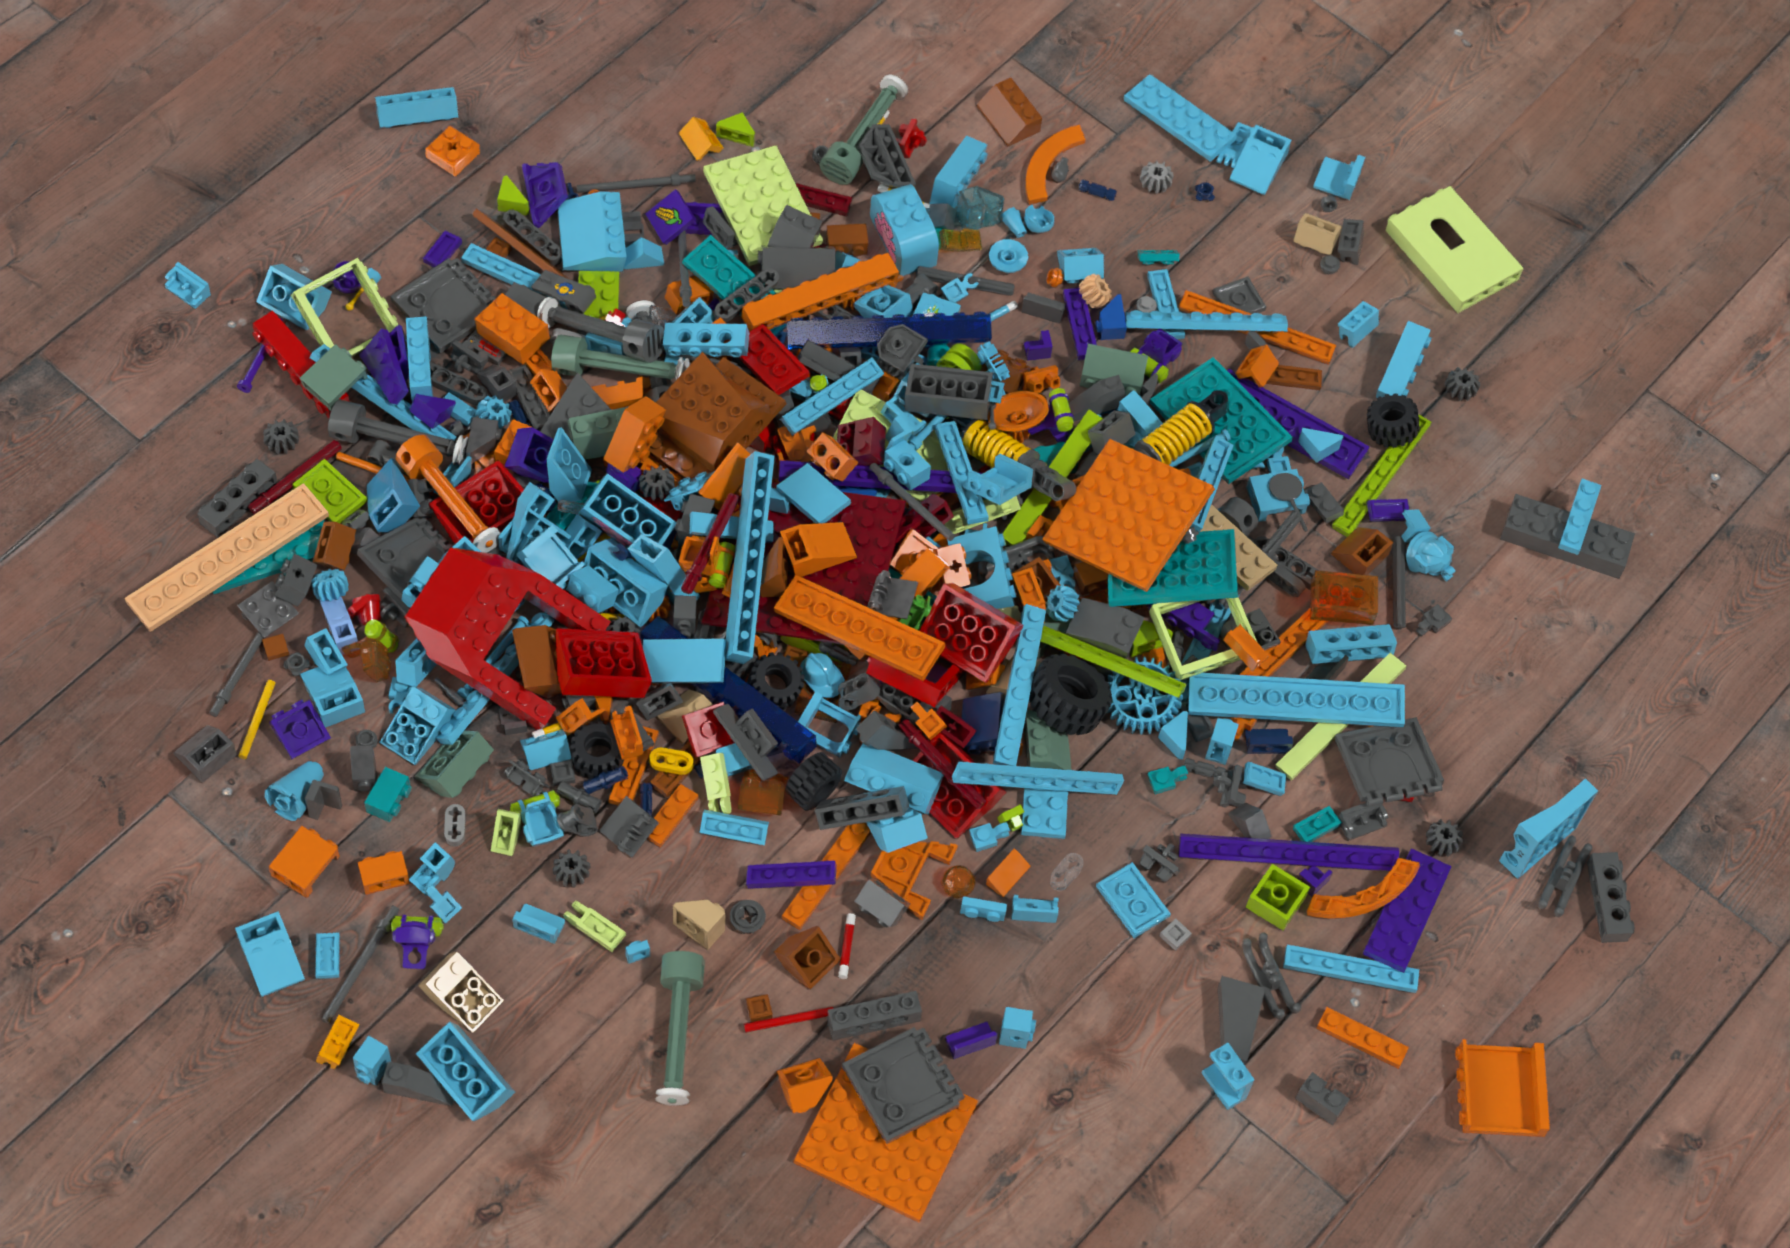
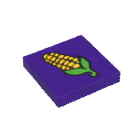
(670, 217)

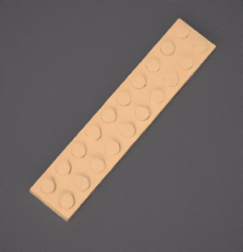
(226, 557)

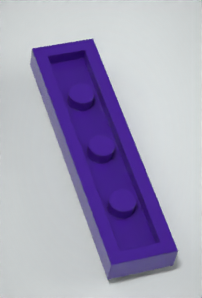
(1079, 321)
(791, 874)

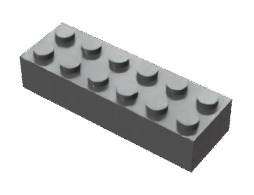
(1541, 528)

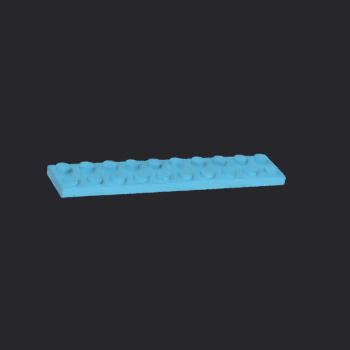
(1297, 699)

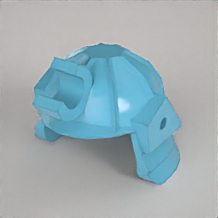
(1430, 555)

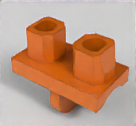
(1040, 379)

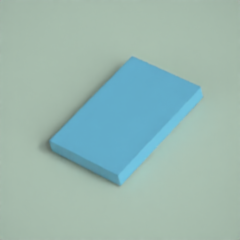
(813, 494)
(1133, 900)

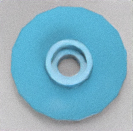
(1010, 250)

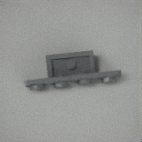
(750, 737)

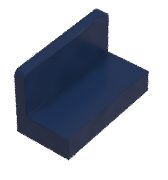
(1268, 741)

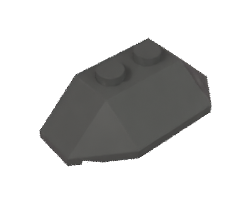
(884, 157)

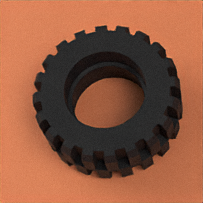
(1069, 694)

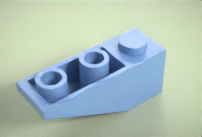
(339, 623)

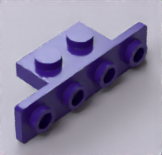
(1193, 621)

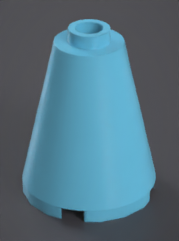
(290, 791)

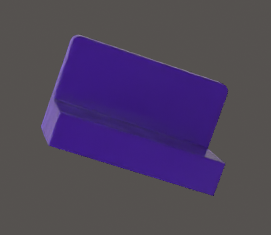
(970, 1040)

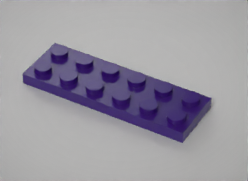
(1407, 914)

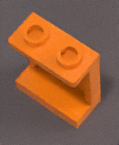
(303, 860)

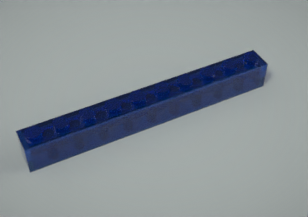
(869, 331)
(790, 735)

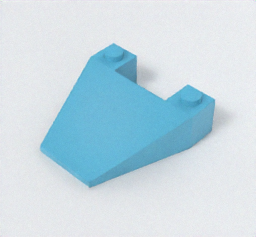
(530, 522)

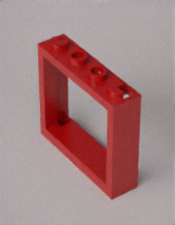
(922, 690)

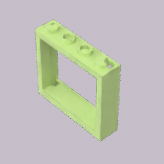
(370, 288)
(1205, 664)

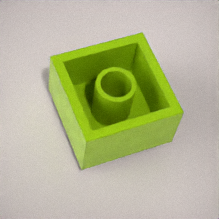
(1277, 897)

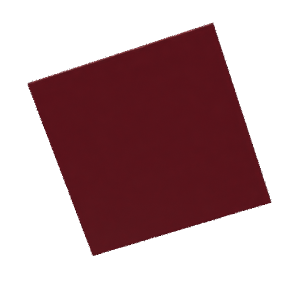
(873, 531)

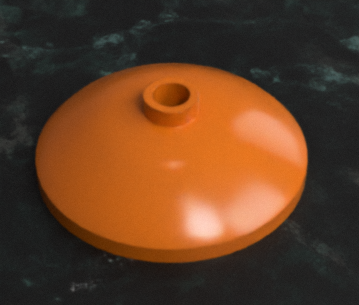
(1020, 411)

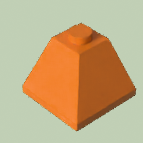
(804, 1084)

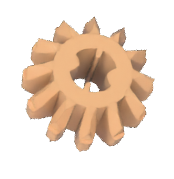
(1095, 291)

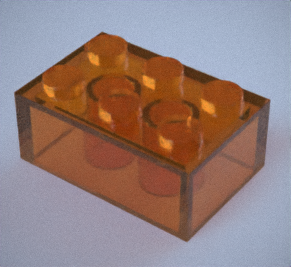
(1344, 597)

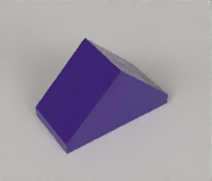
(432, 409)

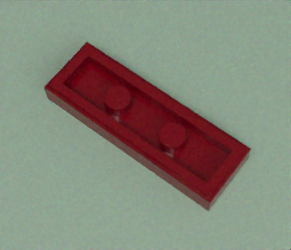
(825, 200)

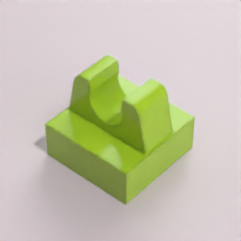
(1012, 818)

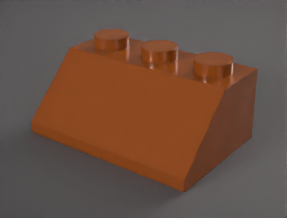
(1010, 112)
(538, 659)

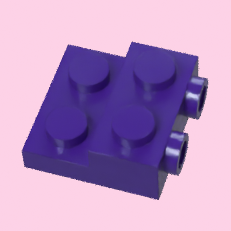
(299, 728)

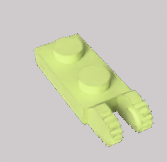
(716, 782)
(596, 926)

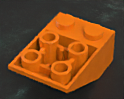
(817, 546)

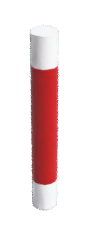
(847, 944)

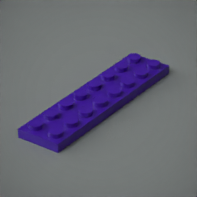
(1294, 419)

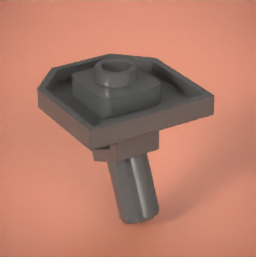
(901, 347)

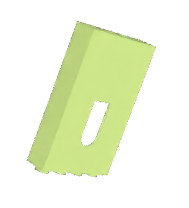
(1459, 274)

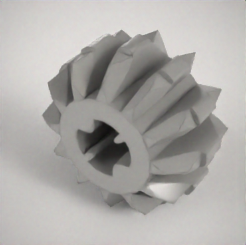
(1156, 177)

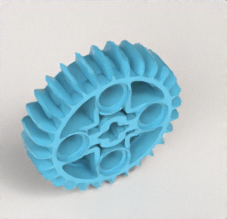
(1140, 704)

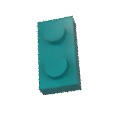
(1165, 256)
(1317, 825)

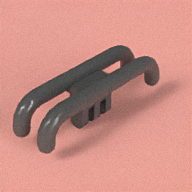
(1018, 556)
(1564, 877)
(1269, 977)

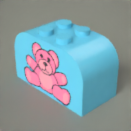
(905, 228)
(625, 514)

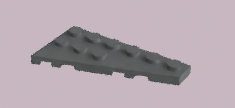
(576, 401)

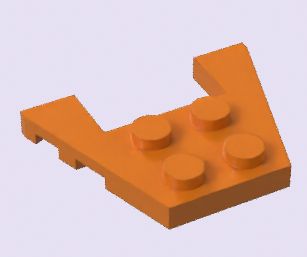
(902, 867)

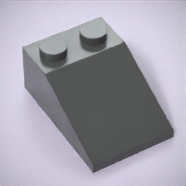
(1105, 626)

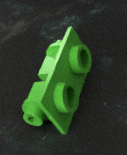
(919, 609)

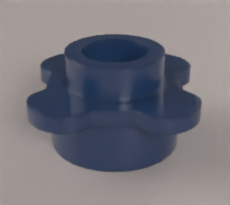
(1207, 188)

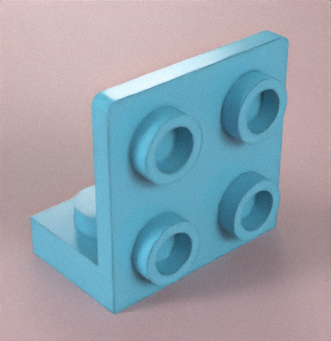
(1339, 177)

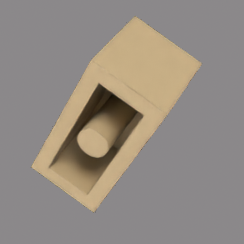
(1317, 234)

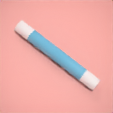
(1003, 310)

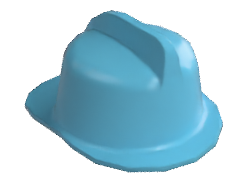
(822, 674)

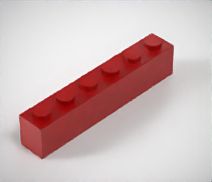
(289, 352)

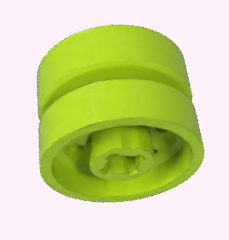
(960, 357)

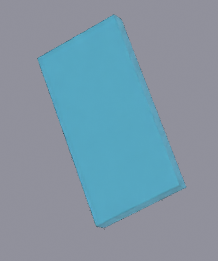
(685, 660)

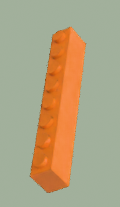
(821, 292)

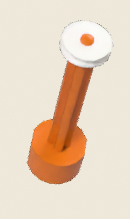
(421, 461)

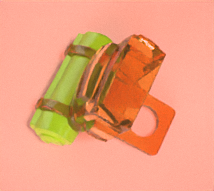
(375, 650)

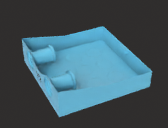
(1547, 829)

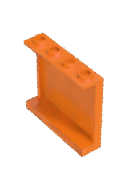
(1502, 1090)

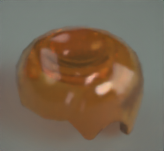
(958, 881)

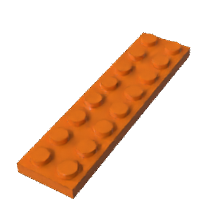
(859, 627)

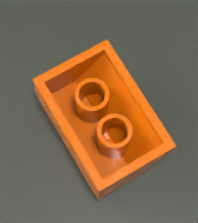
(727, 477)

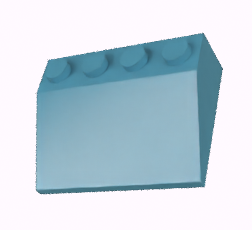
(592, 233)

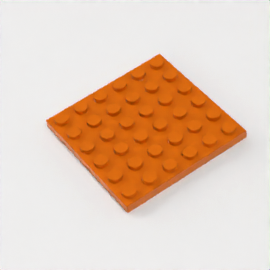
(1128, 514)
(852, 1152)

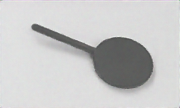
(1287, 488)

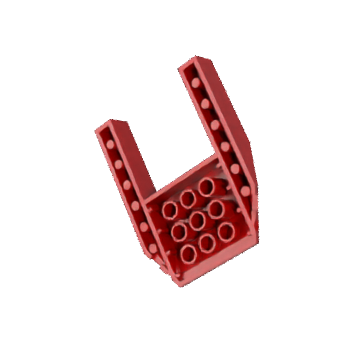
(468, 608)

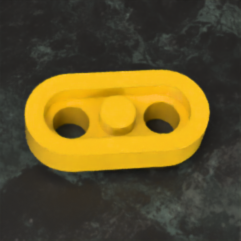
(672, 759)

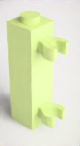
(959, 523)

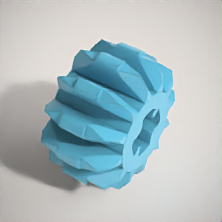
(494, 409)
(330, 585)
(1062, 603)

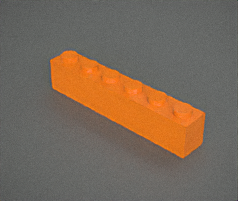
(925, 571)

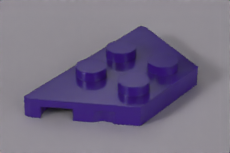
(544, 189)

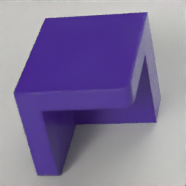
(1040, 348)
(1314, 879)

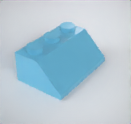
(277, 292)

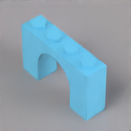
(419, 356)
(987, 547)

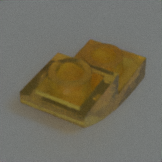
(960, 240)

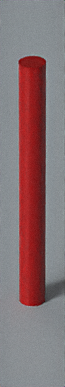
(788, 1019)

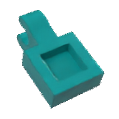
(1164, 780)

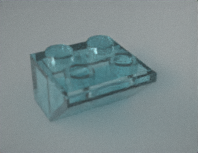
(979, 208)

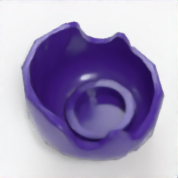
(348, 282)

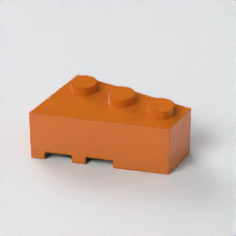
(621, 394)

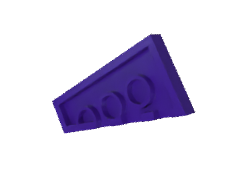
(384, 366)

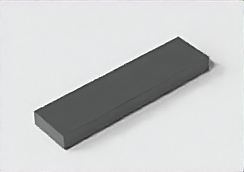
(529, 399)

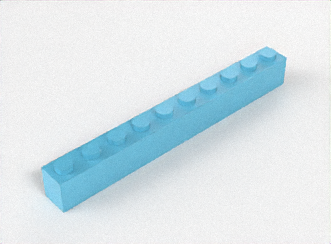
(749, 557)

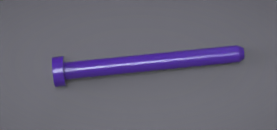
(245, 384)

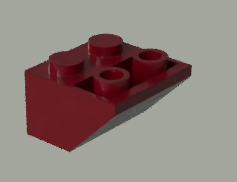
(863, 440)

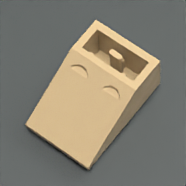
(461, 992)

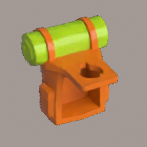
(720, 559)

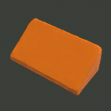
(973, 682)
(1008, 873)

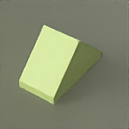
(506, 832)

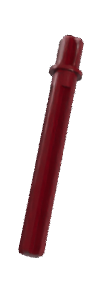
(287, 483)
(703, 555)
(940, 762)

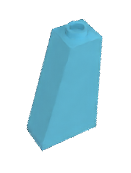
(1141, 415)
(660, 563)

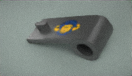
(575, 295)

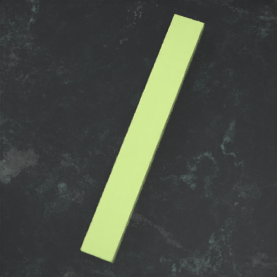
(1324, 733)

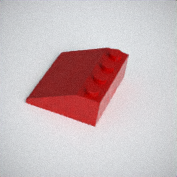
(489, 494)
(973, 631)
(601, 663)
(949, 804)

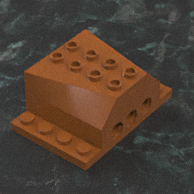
(709, 414)

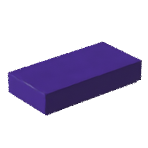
(442, 249)
(1387, 509)

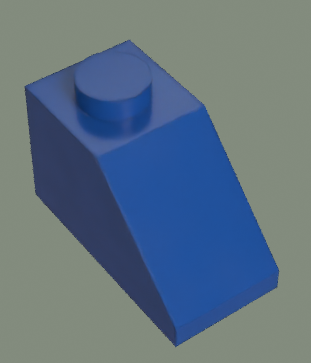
(1112, 320)

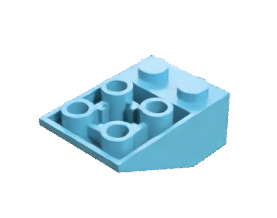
(1260, 159)
(333, 695)
(416, 724)
(269, 953)

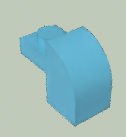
(436, 867)

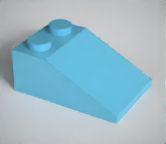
(566, 469)

